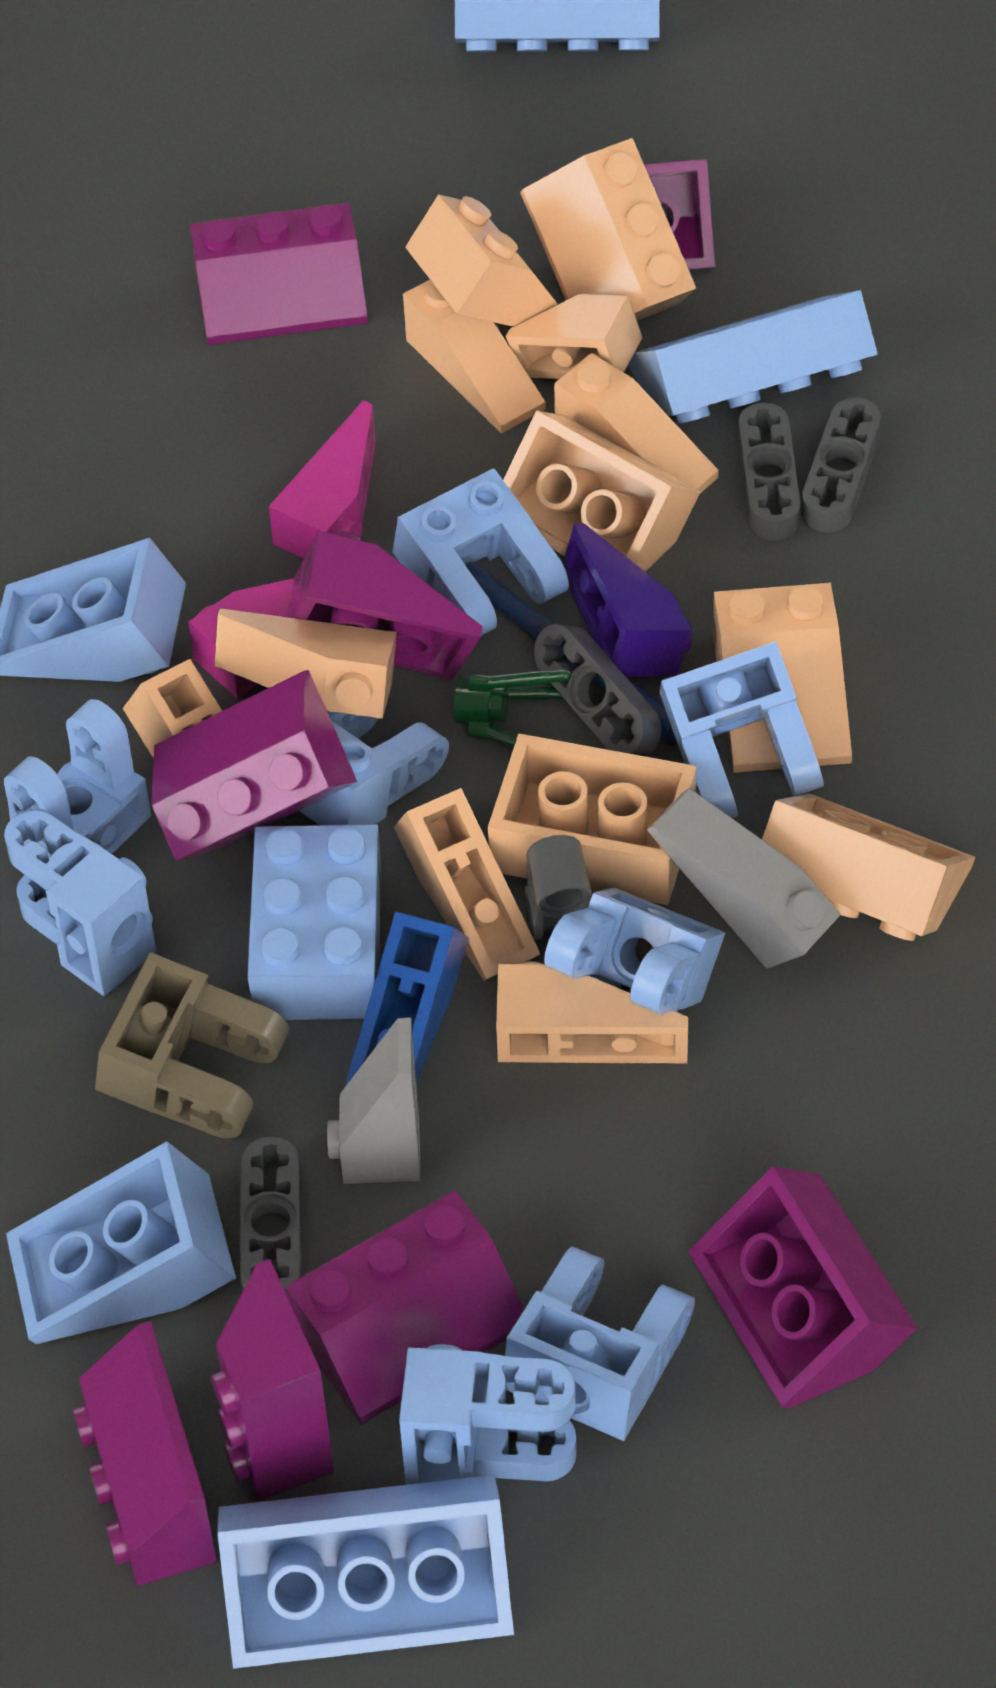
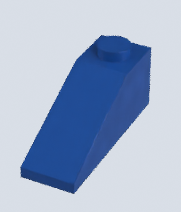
(413, 983)

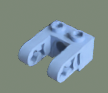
(468, 525)
(730, 697)
(381, 771)
(92, 792)
(90, 903)
(604, 942)
(609, 1367)
(459, 1418)

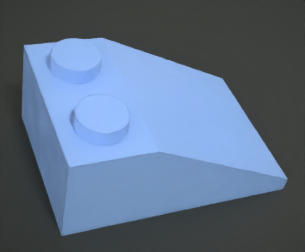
(93, 617)
(121, 1249)

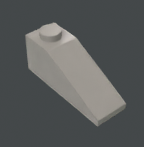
(744, 879)
(380, 1115)

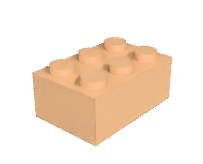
(599, 799)

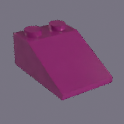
(368, 588)

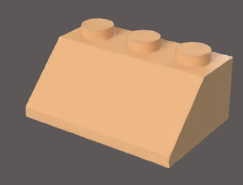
(609, 231)
(579, 477)
(869, 864)

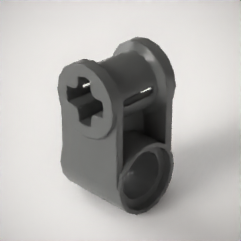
(555, 882)

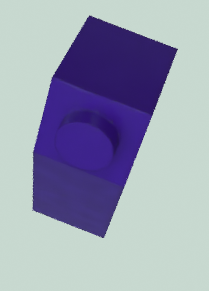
(625, 607)

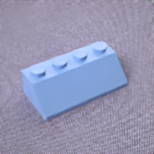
(540, 22)
(755, 355)
(364, 1571)

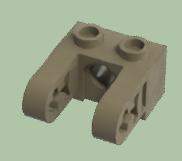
(152, 1032)

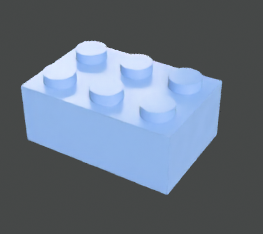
(315, 920)

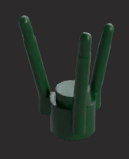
(486, 698)

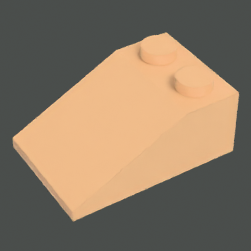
(476, 264)
(808, 638)

